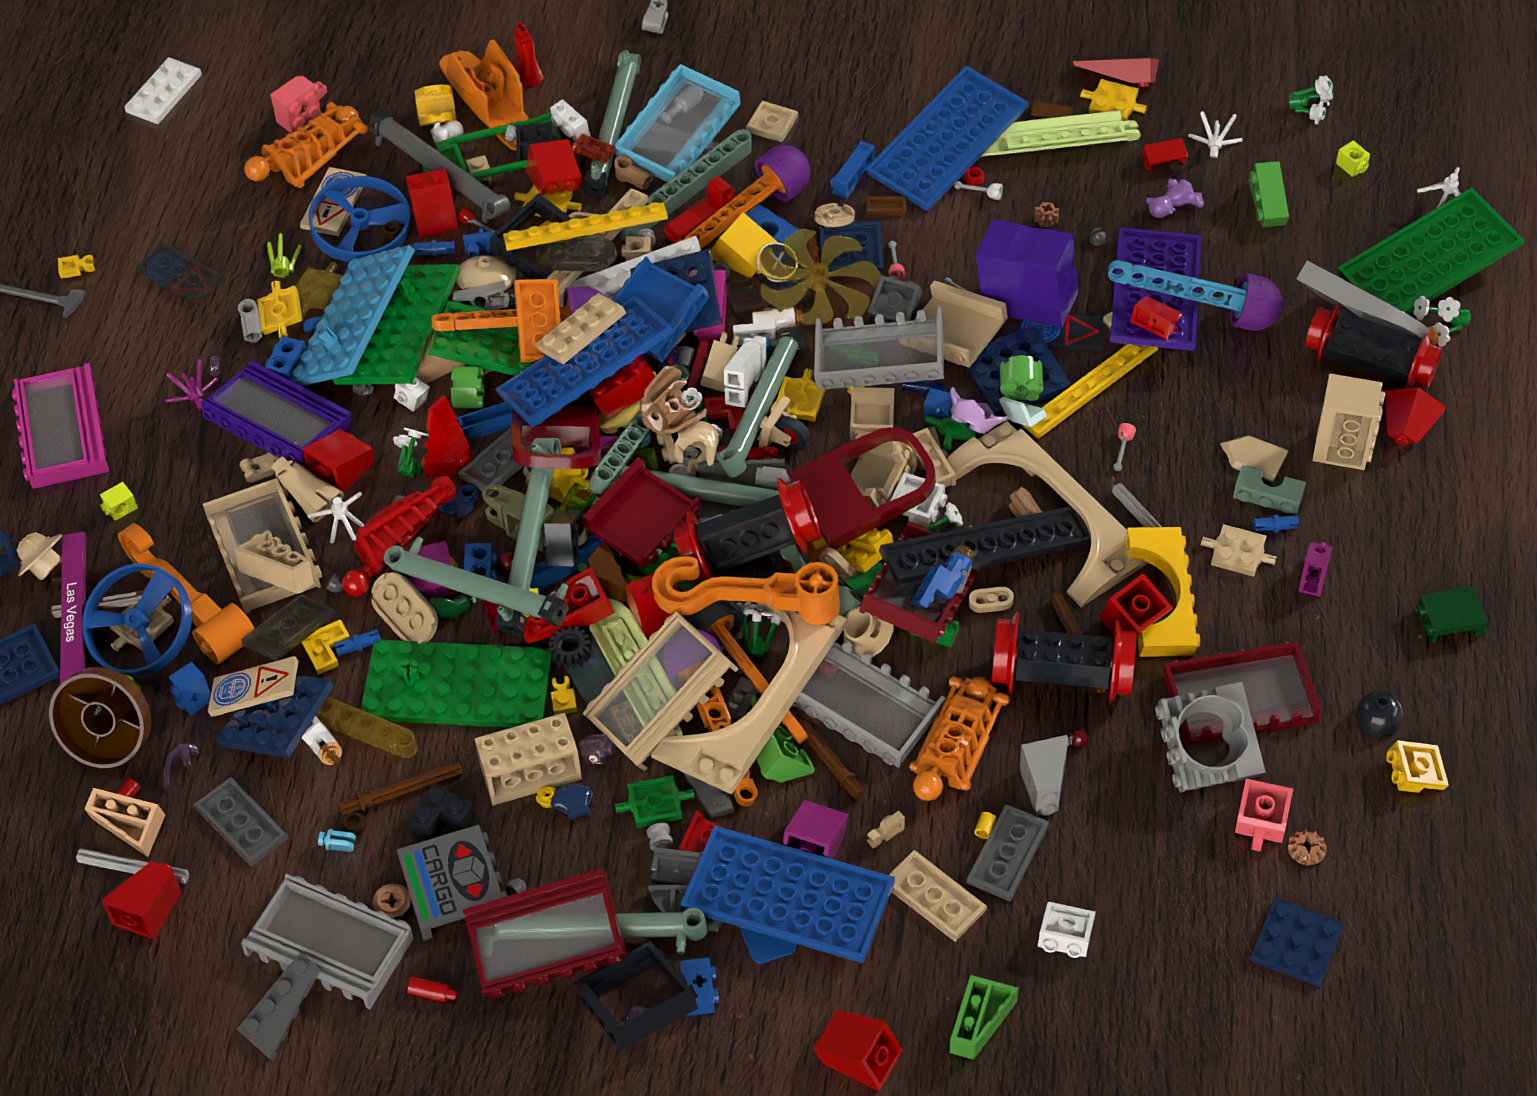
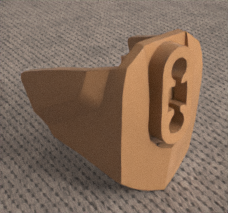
(664, 401)

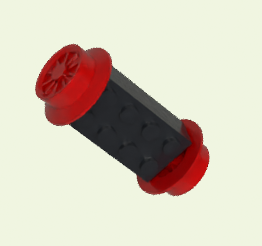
(1373, 347)

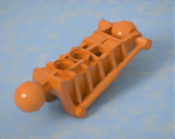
(309, 147)
(951, 745)

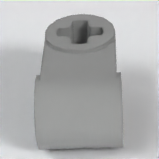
(655, 17)

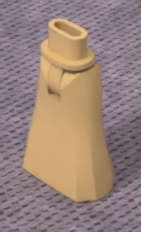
(305, 487)

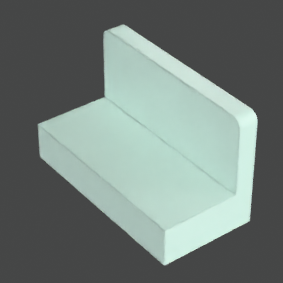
(1021, 412)

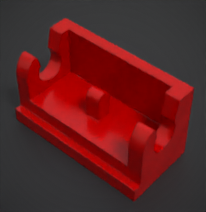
(1164, 152)
(1155, 317)

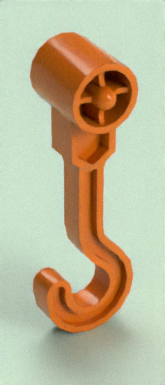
(809, 591)
(217, 629)

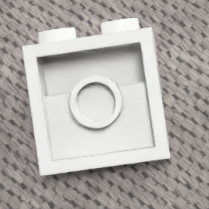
(569, 120)
(928, 510)
(1066, 929)

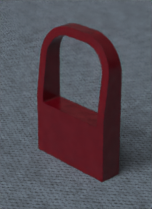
(571, 426)
(838, 501)

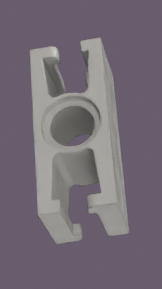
(484, 291)

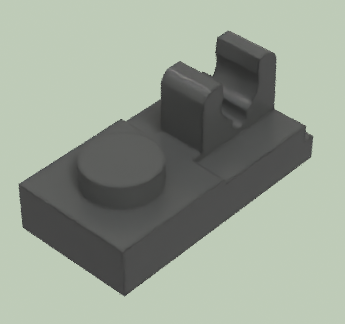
(740, 699)

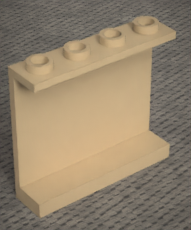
(968, 321)

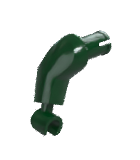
(451, 608)

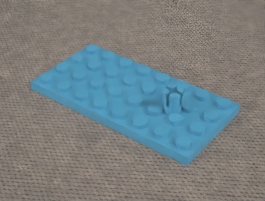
(352, 316)

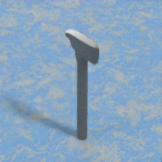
(68, 302)

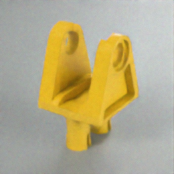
(435, 104)
(565, 478)

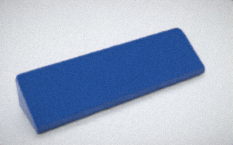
(547, 575)

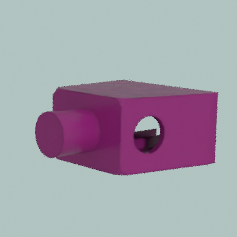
(1316, 559)

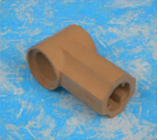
(627, 171)

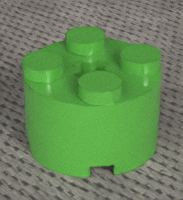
(1021, 378)
(467, 387)

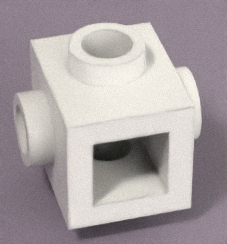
(412, 394)

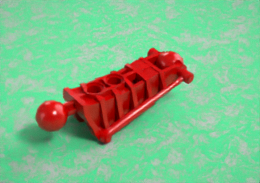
(394, 527)

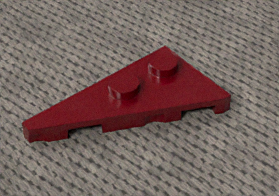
(696, 370)

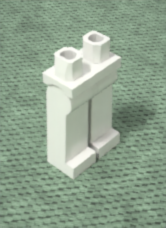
(744, 370)

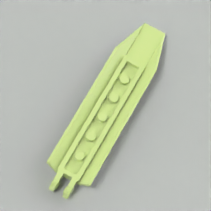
(1064, 132)
(620, 638)

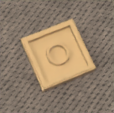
(772, 121)

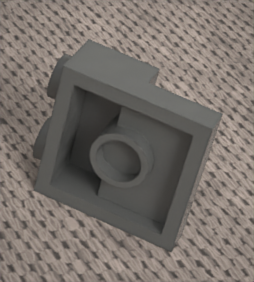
(895, 297)

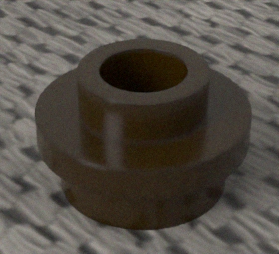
(391, 230)

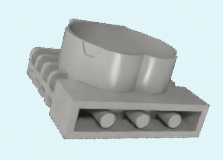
(1232, 708)

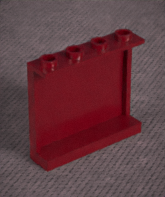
(639, 514)

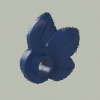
(462, 501)

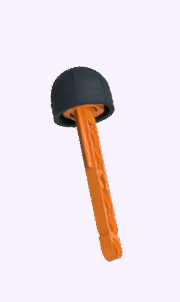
(723, 621)

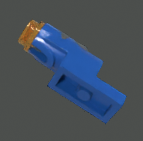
(945, 579)

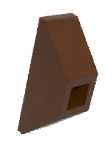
(608, 572)

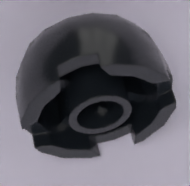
(1379, 714)

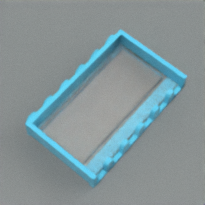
(678, 123)

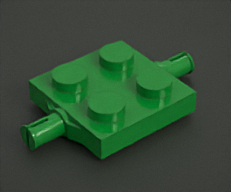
(654, 801)

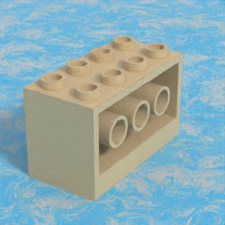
(1349, 422)
(528, 758)

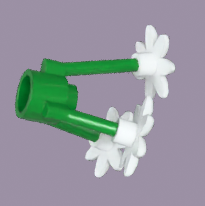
(755, 646)

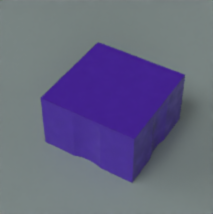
(1028, 271)

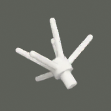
(1215, 141)
(1449, 186)
(340, 512)

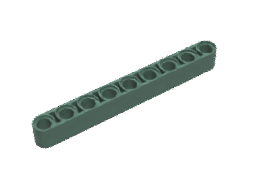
(697, 176)
(624, 449)

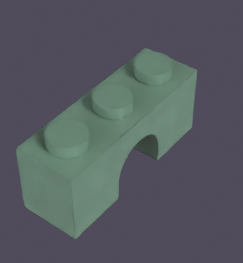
(1284, 497)

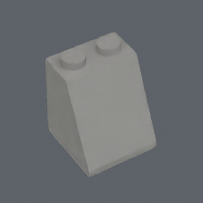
(1043, 772)

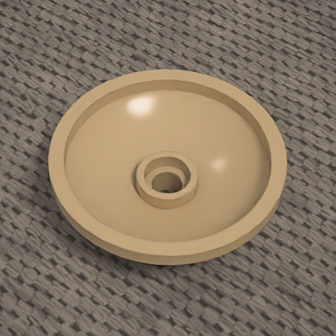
(485, 270)

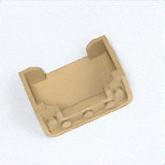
(881, 470)

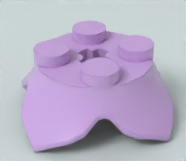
(977, 414)

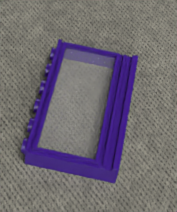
(274, 412)

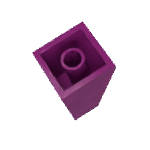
(816, 830)

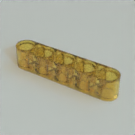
(375, 730)

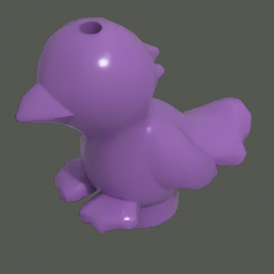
(1178, 195)

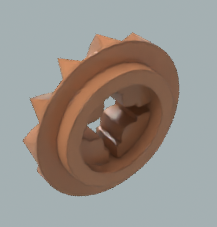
(1299, 852)
(384, 896)

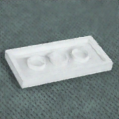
(163, 90)

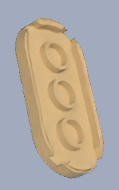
(404, 608)

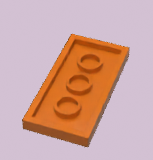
(536, 314)

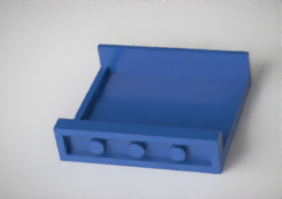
(668, 297)

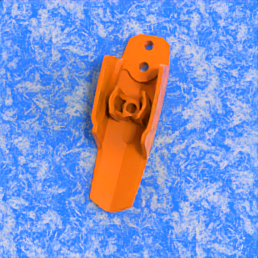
(487, 86)

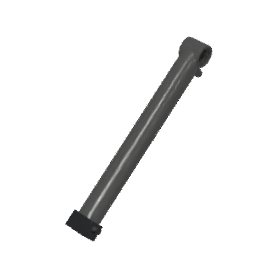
(383, 125)

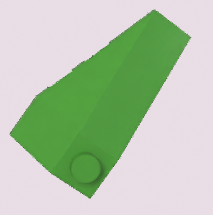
(781, 757)

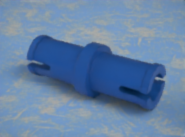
(434, 248)
(1275, 523)
(357, 642)

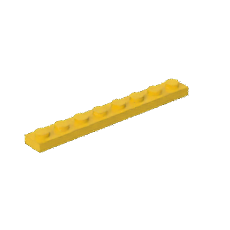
(585, 226)
(1090, 386)

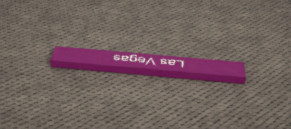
(72, 604)

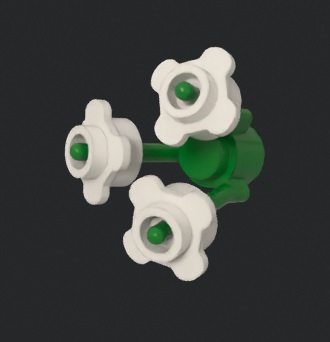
(1299, 99)

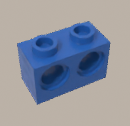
(285, 356)
(474, 563)

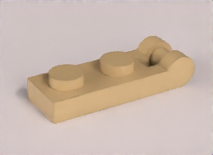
(263, 462)

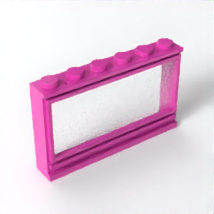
(59, 427)

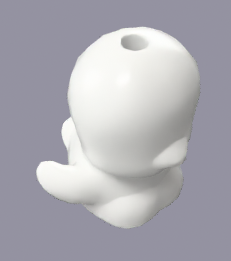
(446, 131)

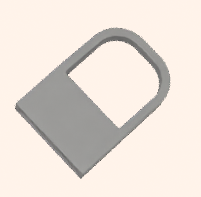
(1358, 301)

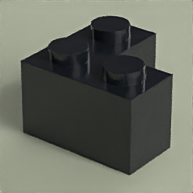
(562, 537)
(438, 810)

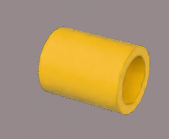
(985, 825)

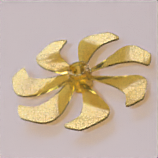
(816, 276)

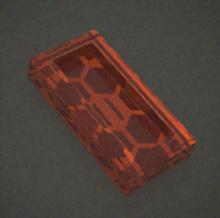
(594, 148)

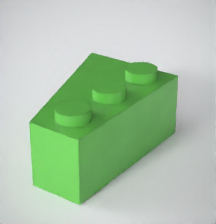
(1269, 194)
(980, 1014)

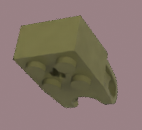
(509, 508)

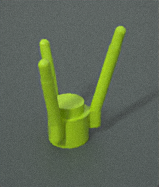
(281, 266)

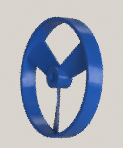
(360, 217)
(138, 617)

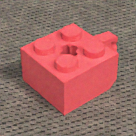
(297, 102)
(1263, 812)

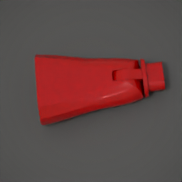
(525, 59)

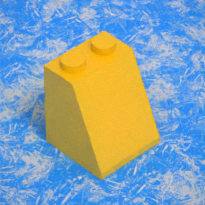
(741, 246)

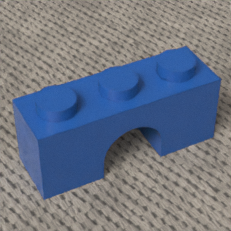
(771, 223)

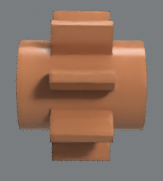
(1046, 214)

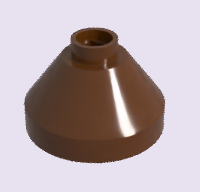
(100, 717)

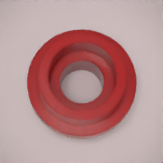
(974, 176)

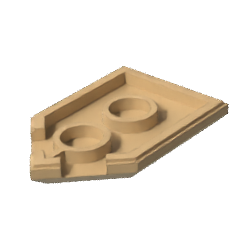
(1255, 454)

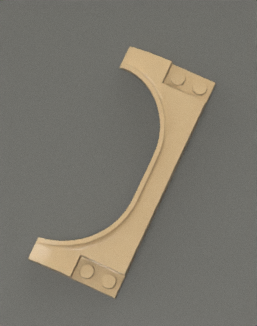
(1107, 557)
(727, 754)

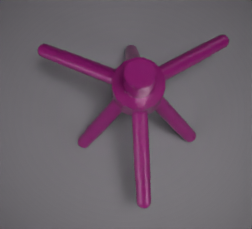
(194, 392)

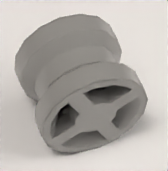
(659, 836)

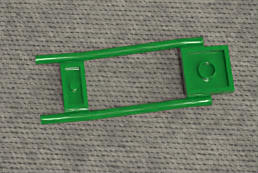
(450, 149)

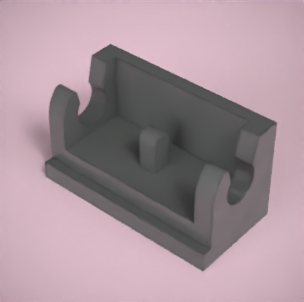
(674, 866)

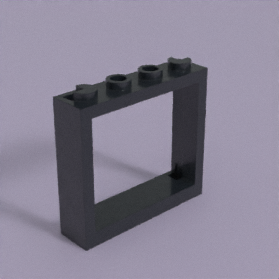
(537, 205)
(650, 1021)

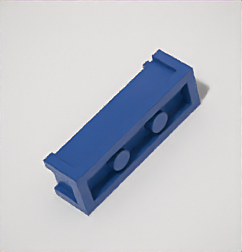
(853, 169)
(485, 421)

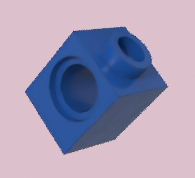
(938, 404)

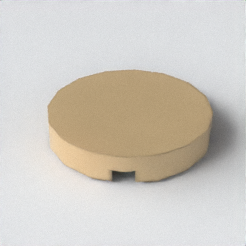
(834, 216)

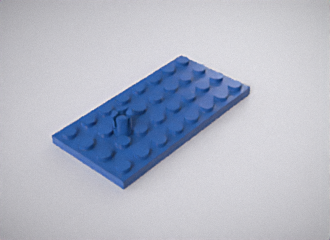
(947, 138)
(552, 385)
(789, 894)

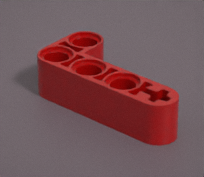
(718, 196)

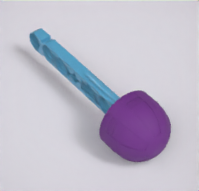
(1252, 303)

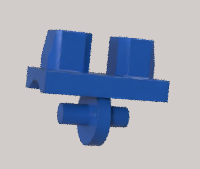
(478, 242)

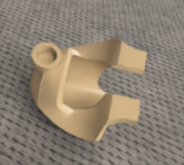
(698, 435)

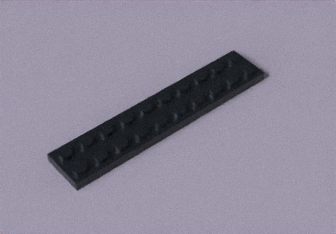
(989, 542)

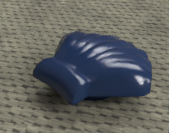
(572, 800)

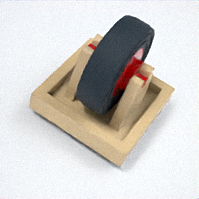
(783, 428)

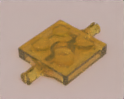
(317, 287)

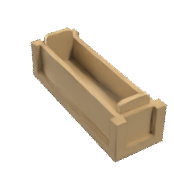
(943, 470)

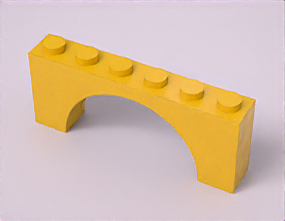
(1165, 550)

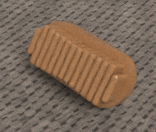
(1023, 503)

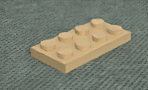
(580, 328)

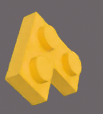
(320, 643)

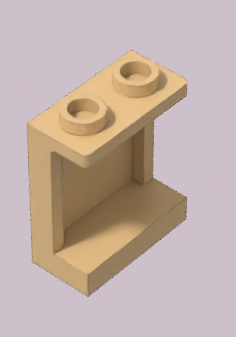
(871, 409)

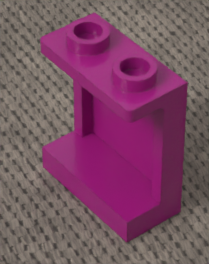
(439, 552)

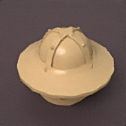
(38, 555)
(866, 632)

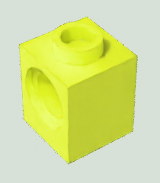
(1353, 159)
(118, 501)

